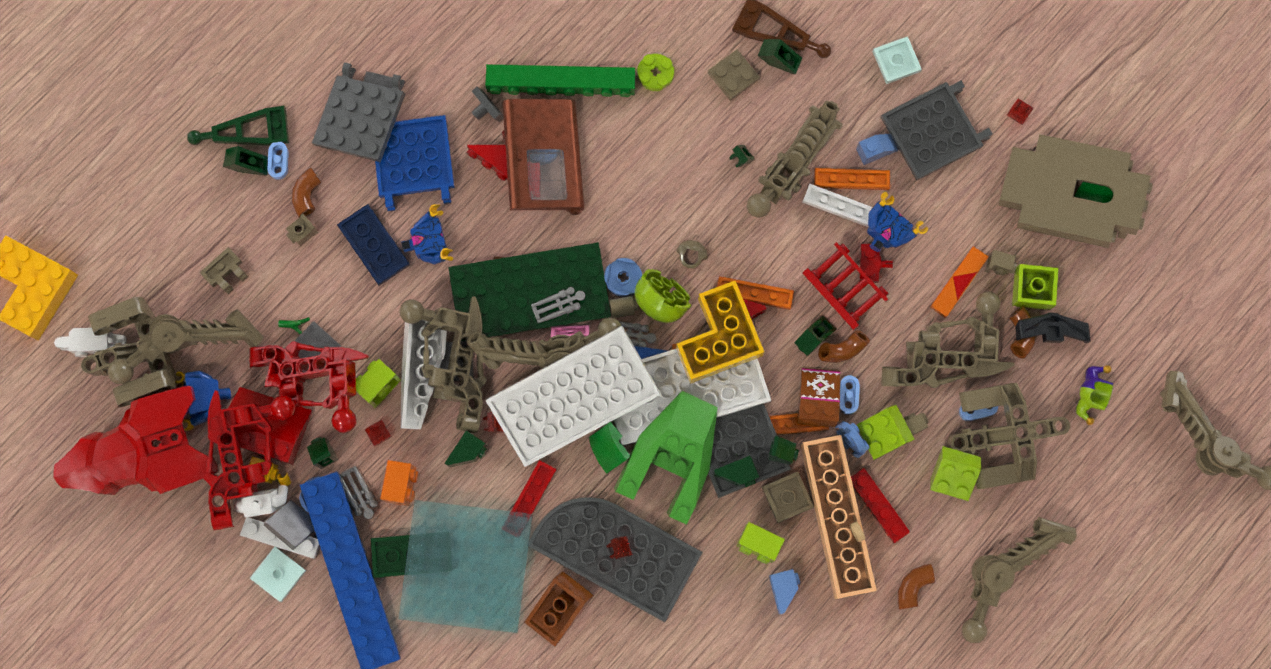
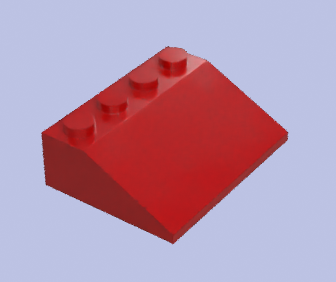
(285, 434)

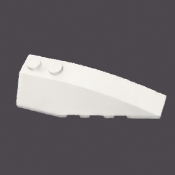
(414, 386)

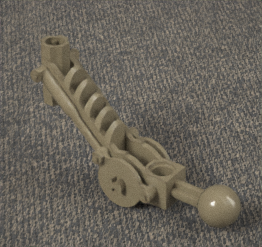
(809, 141)
(168, 334)
(542, 353)
(1214, 451)
(997, 573)

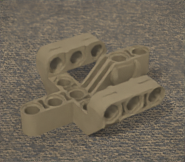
(118, 316)
(1010, 397)

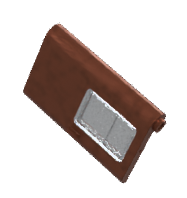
(547, 143)

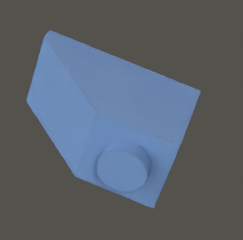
(876, 148)
(784, 588)

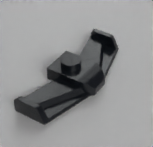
(1053, 328)

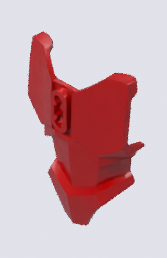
(127, 452)

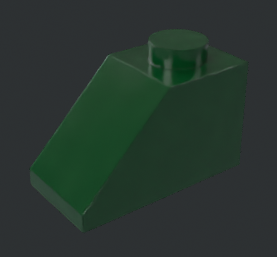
(780, 55)
(245, 161)
(815, 336)
(467, 451)
(783, 451)
(321, 452)
(738, 472)

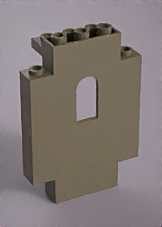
(1045, 183)

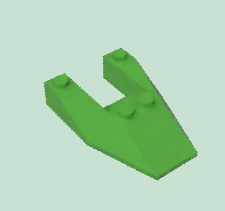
(680, 443)

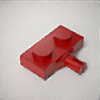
(871, 263)

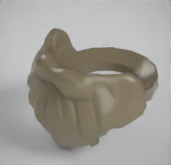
(692, 245)

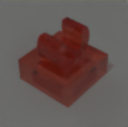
(1020, 111)
(493, 425)
(378, 433)
(620, 547)

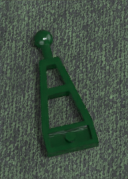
(276, 127)

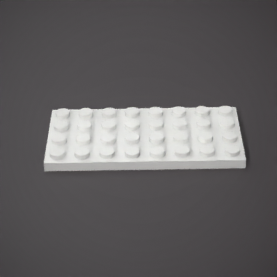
(728, 390)
(573, 396)

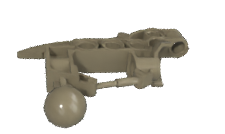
(463, 326)
(982, 361)

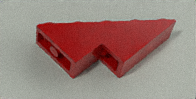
(492, 158)

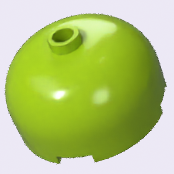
(655, 299)

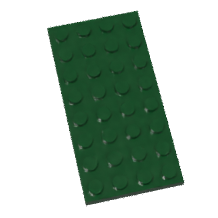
(512, 284)

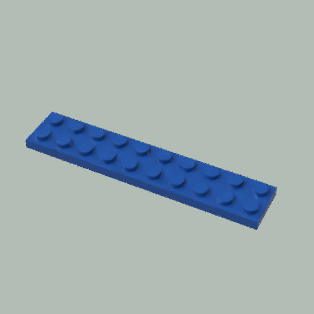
(350, 571)

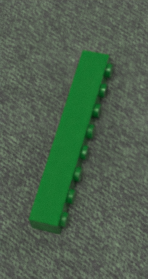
(560, 80)

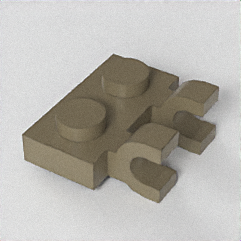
(221, 268)

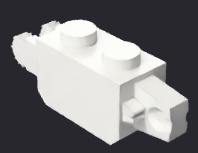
(83, 341)

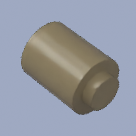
(623, 307)

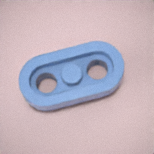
(278, 161)
(849, 395)
(977, 414)

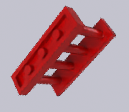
(840, 303)

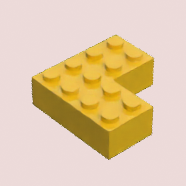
(39, 287)
(730, 338)

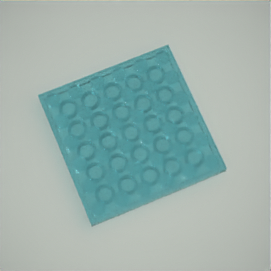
(465, 566)

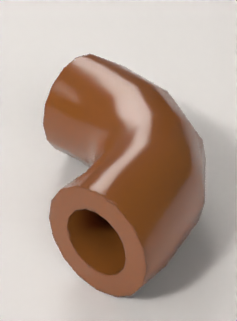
(302, 192)
(1021, 347)
(844, 350)
(912, 584)

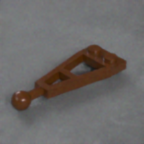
(749, 16)

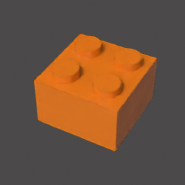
(399, 483)

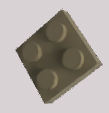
(733, 75)
(787, 497)

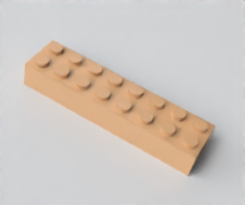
(835, 511)

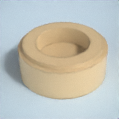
(857, 531)

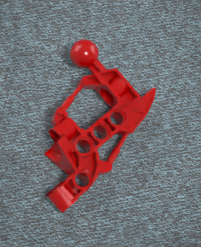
(338, 368)
(225, 421)

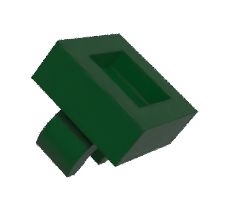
(743, 155)

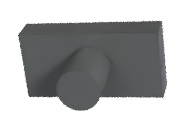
(485, 106)

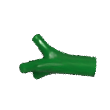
(293, 324)

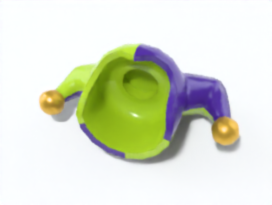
(1094, 392)

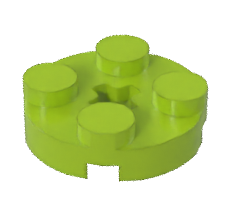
(652, 62)

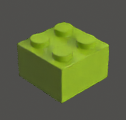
(1035, 287)
(376, 383)
(885, 432)
(955, 473)
(760, 543)

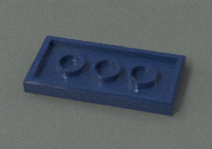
(373, 244)

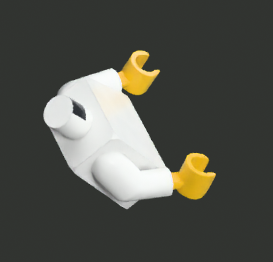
(264, 501)

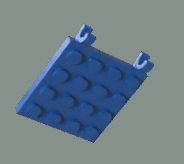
(416, 160)

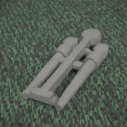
(580, 295)
(651, 338)
(368, 513)

